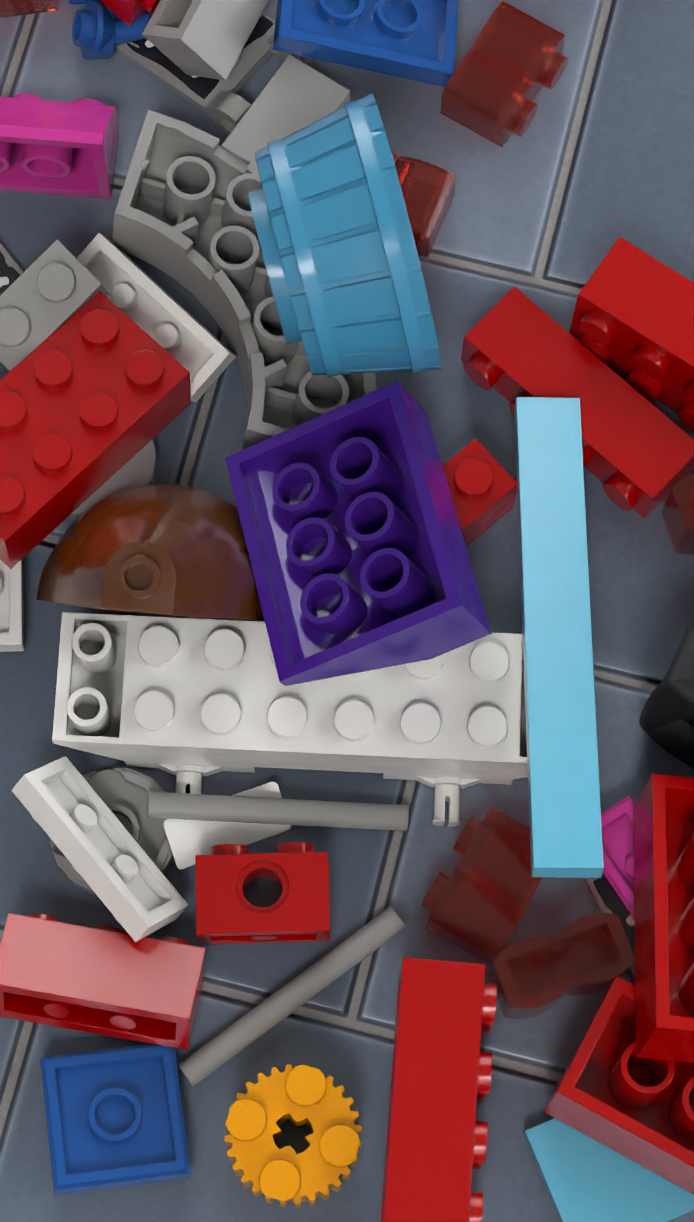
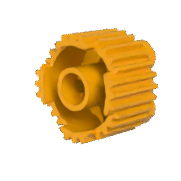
(304, 1098)

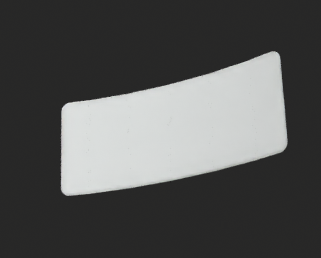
(197, 836)

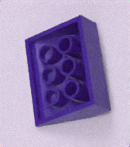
(356, 541)

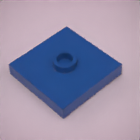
(114, 1118)

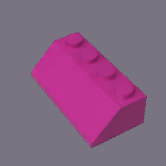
(57, 146)

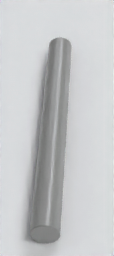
(277, 811)
(291, 996)

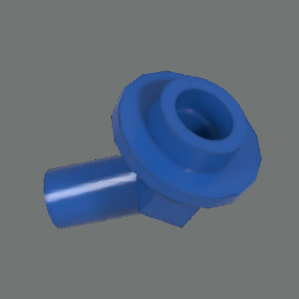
(99, 32)

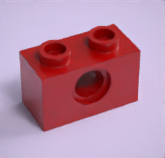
(296, 917)

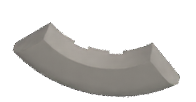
(194, 221)

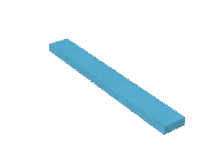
(557, 641)

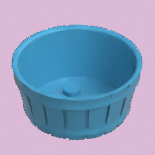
(343, 247)

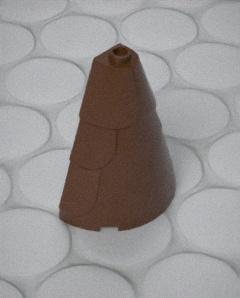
(155, 554)

